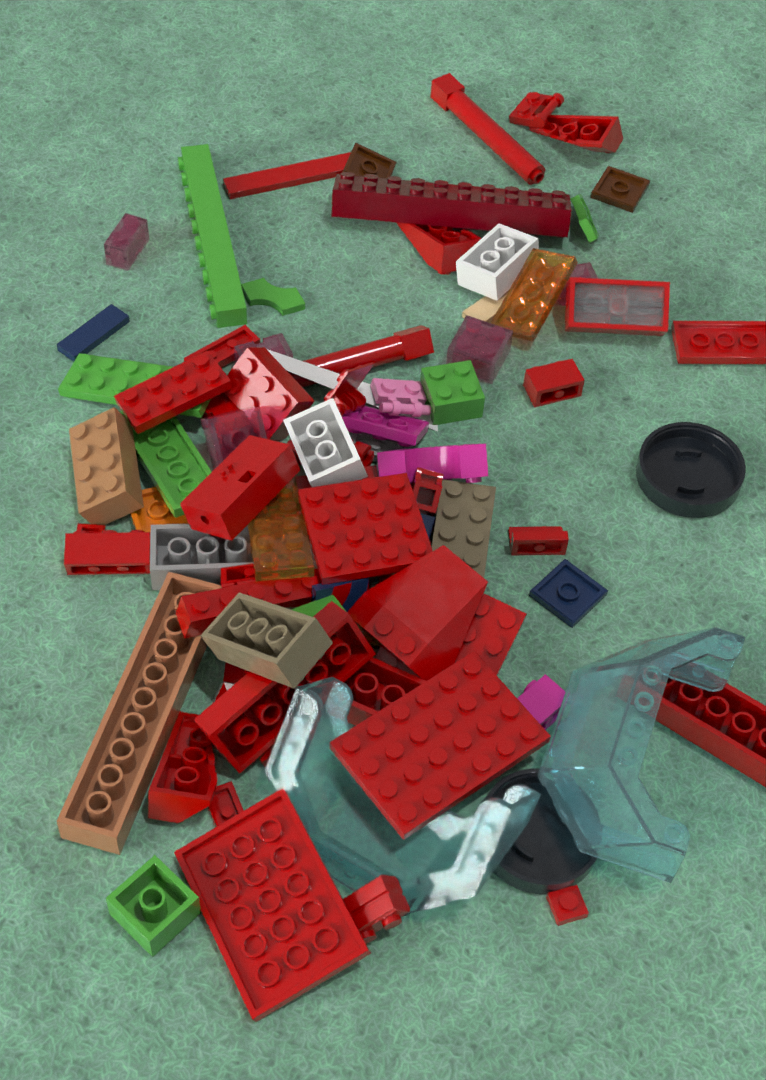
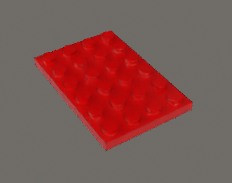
(439, 744)
(271, 904)

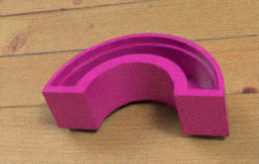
(453, 461)

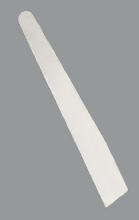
(329, 379)

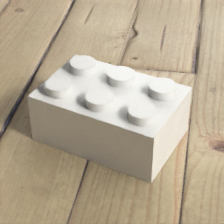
(495, 261)
(325, 445)

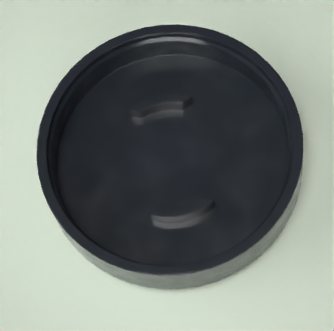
(690, 469)
(544, 852)

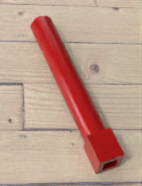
(451, 96)
(402, 345)

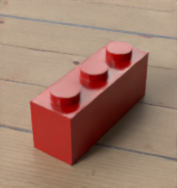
(107, 552)

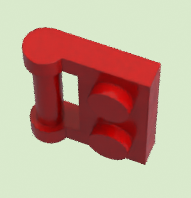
(535, 109)

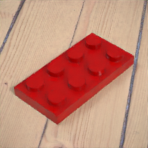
(720, 342)
(173, 392)

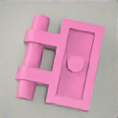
(400, 397)

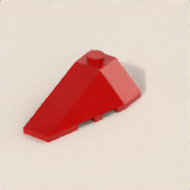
(439, 244)
(184, 774)

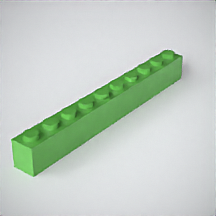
(213, 237)

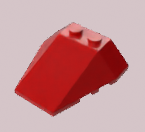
(423, 611)

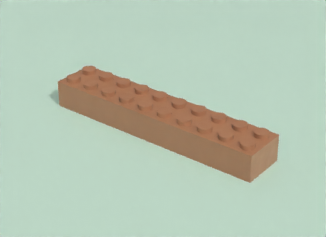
(135, 725)

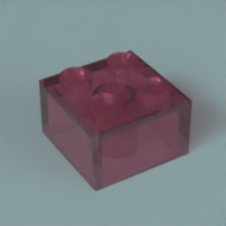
(483, 345)
(229, 430)

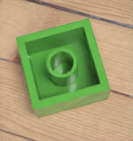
(452, 392)
(153, 905)

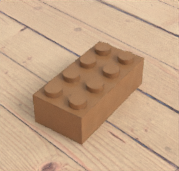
(105, 468)

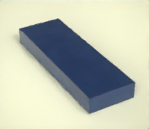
(93, 332)

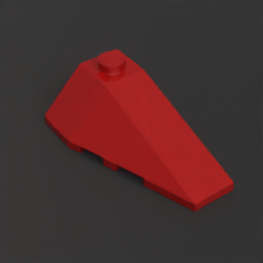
(587, 132)

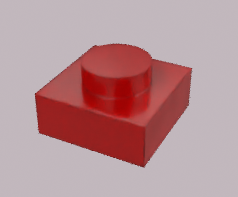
(567, 905)

